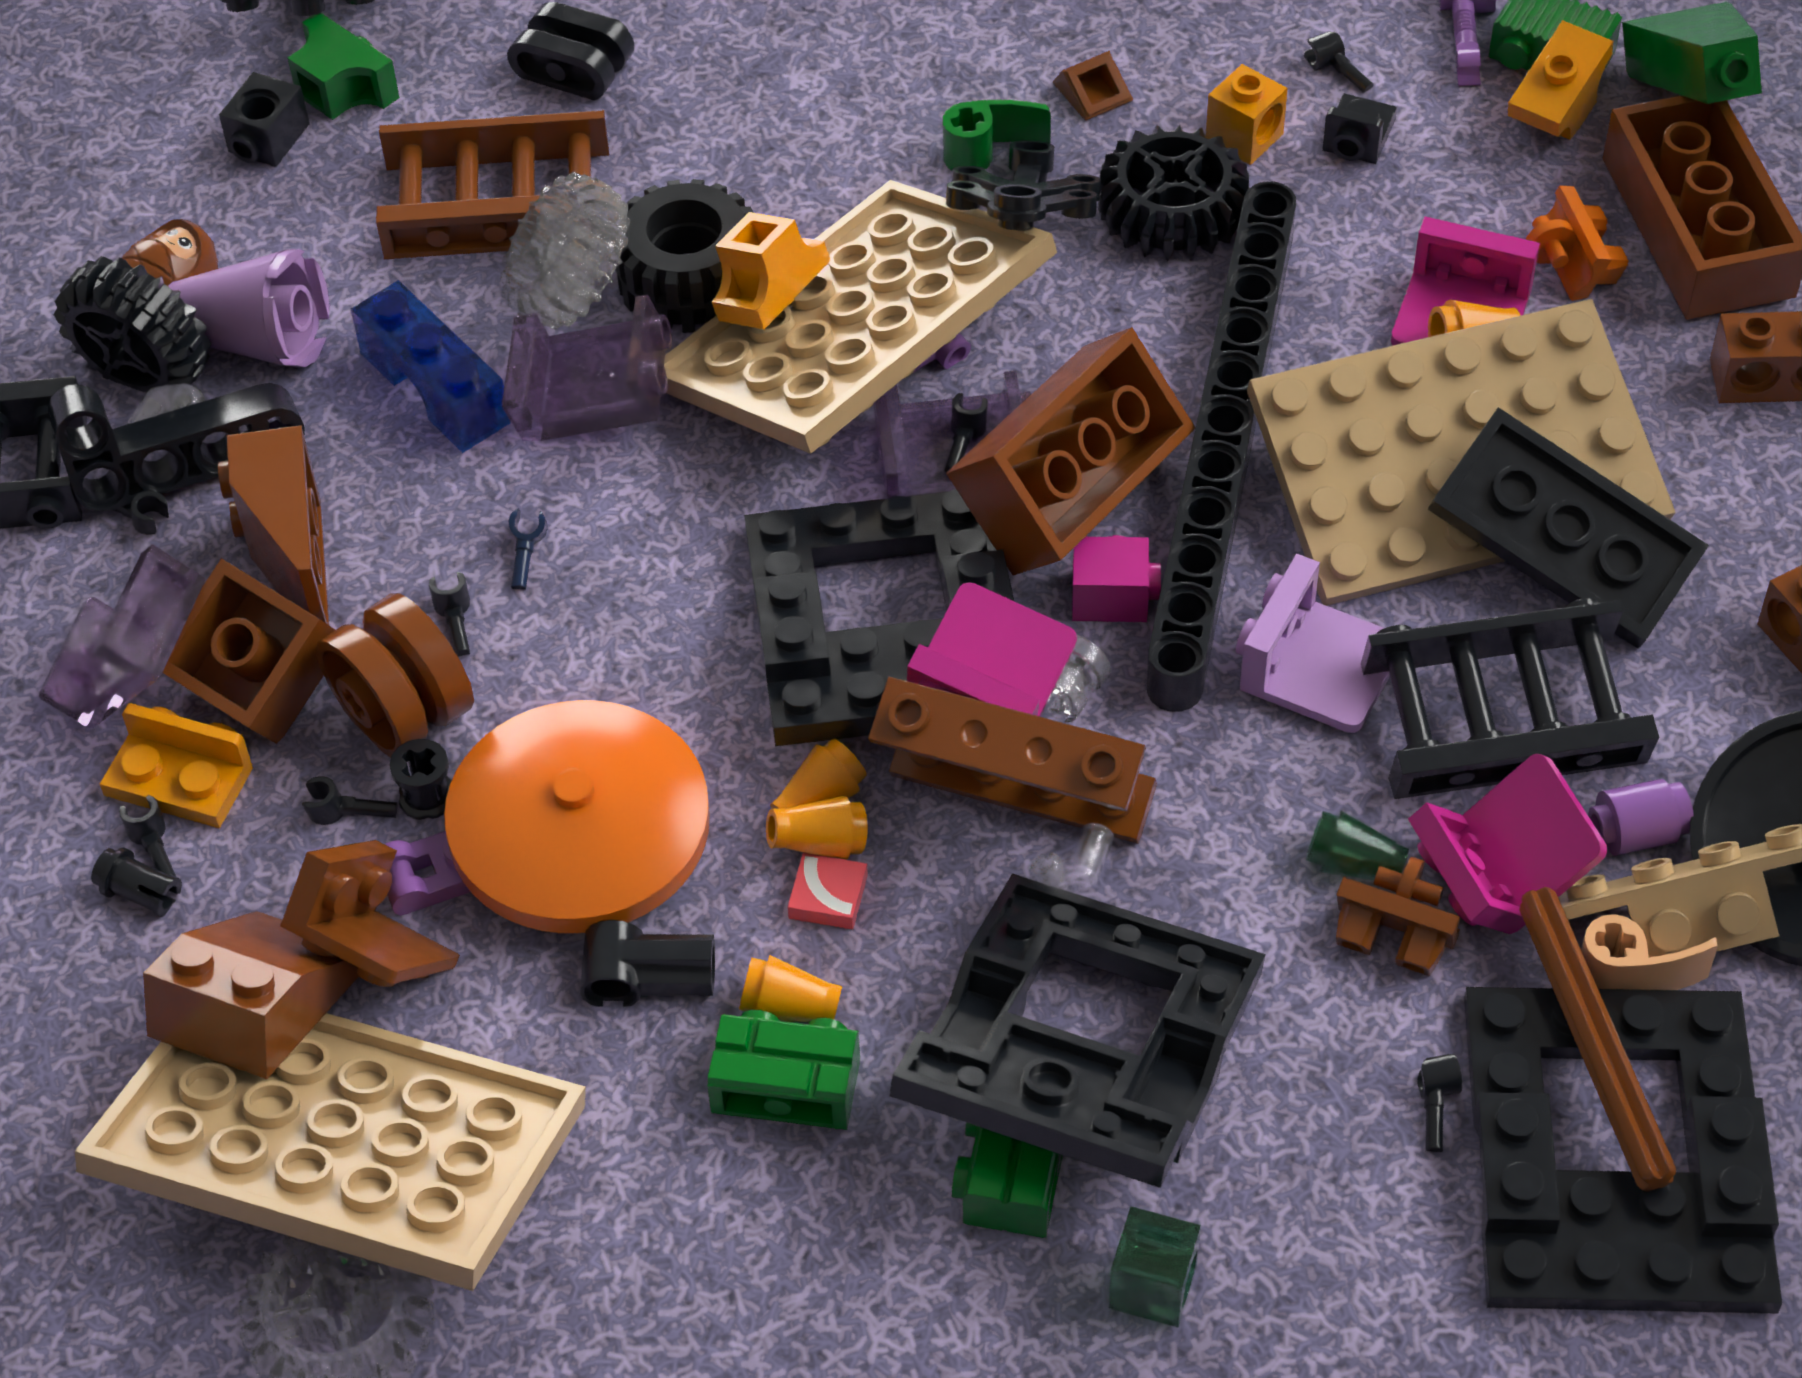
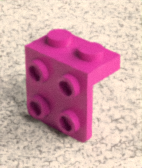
(1464, 267)
(994, 652)
(1508, 843)

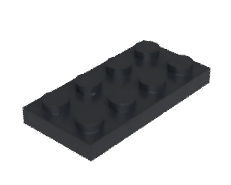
(1567, 525)

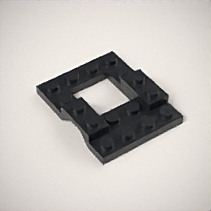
(834, 680)
(1063, 1088)
(1595, 1233)

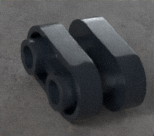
(571, 50)

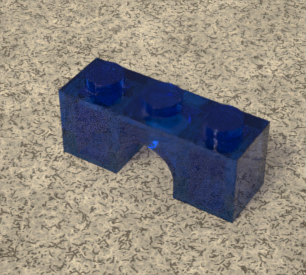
(411, 342)

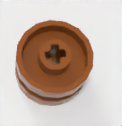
(395, 673)

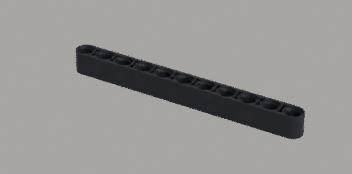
(1220, 451)

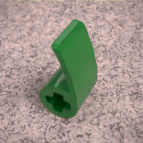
(975, 125)

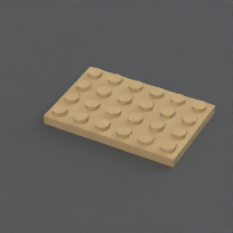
(893, 294)
(1382, 430)
(345, 1145)

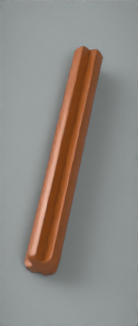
(1597, 1040)

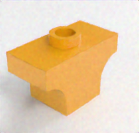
(1562, 81)
(764, 269)

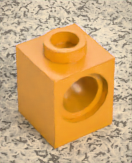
(1247, 112)

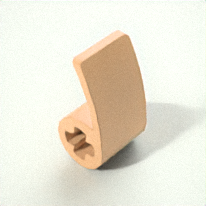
(1619, 958)

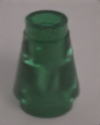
(1353, 848)

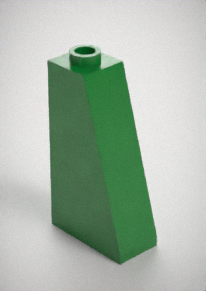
(1695, 53)

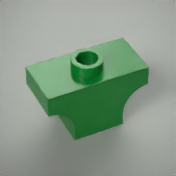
(341, 69)

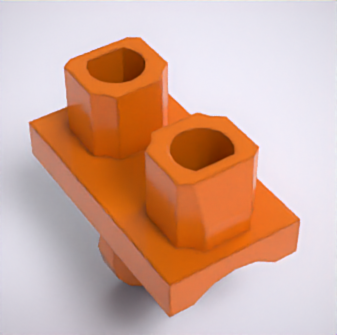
(1574, 245)

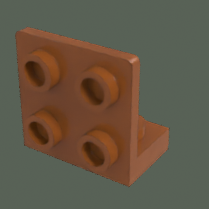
(337, 916)

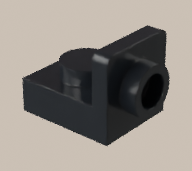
(1358, 128)

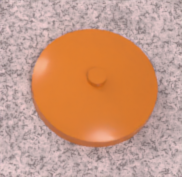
(577, 816)

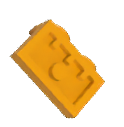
(182, 763)

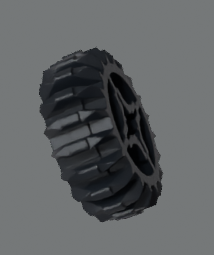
(1174, 202)
(131, 326)

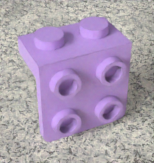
(1308, 653)

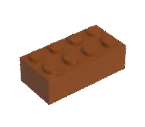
(1704, 205)
(1071, 451)

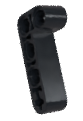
(177, 431)

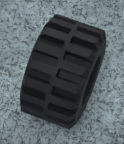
(673, 223)

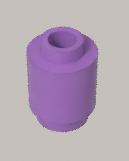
(1642, 815)

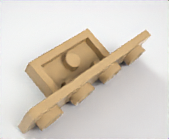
(1696, 899)

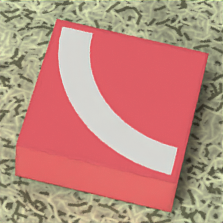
(827, 891)

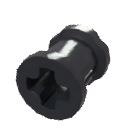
(428, 770)

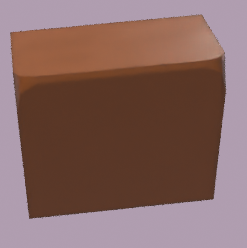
(1093, 86)

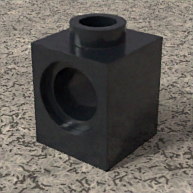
(264, 119)

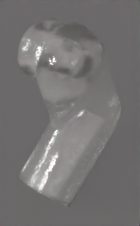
(1080, 869)

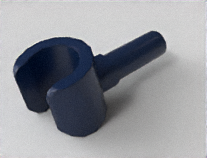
(524, 548)

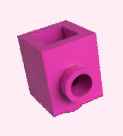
(1113, 579)

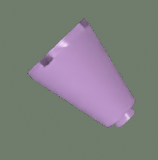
(262, 307)

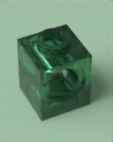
(1154, 1266)

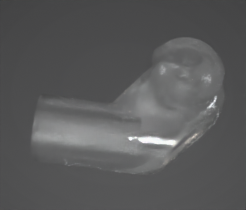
(166, 399)

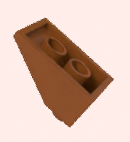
(278, 512)
(241, 992)

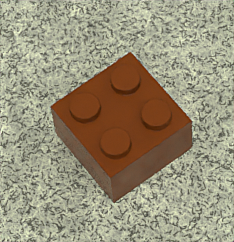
(249, 652)

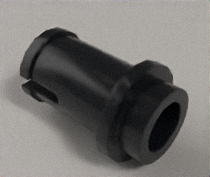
(123, 875)

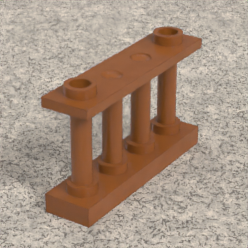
(468, 222)
(1014, 759)

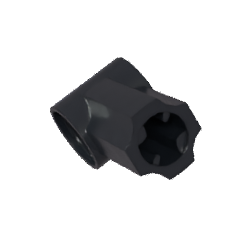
(626, 963)

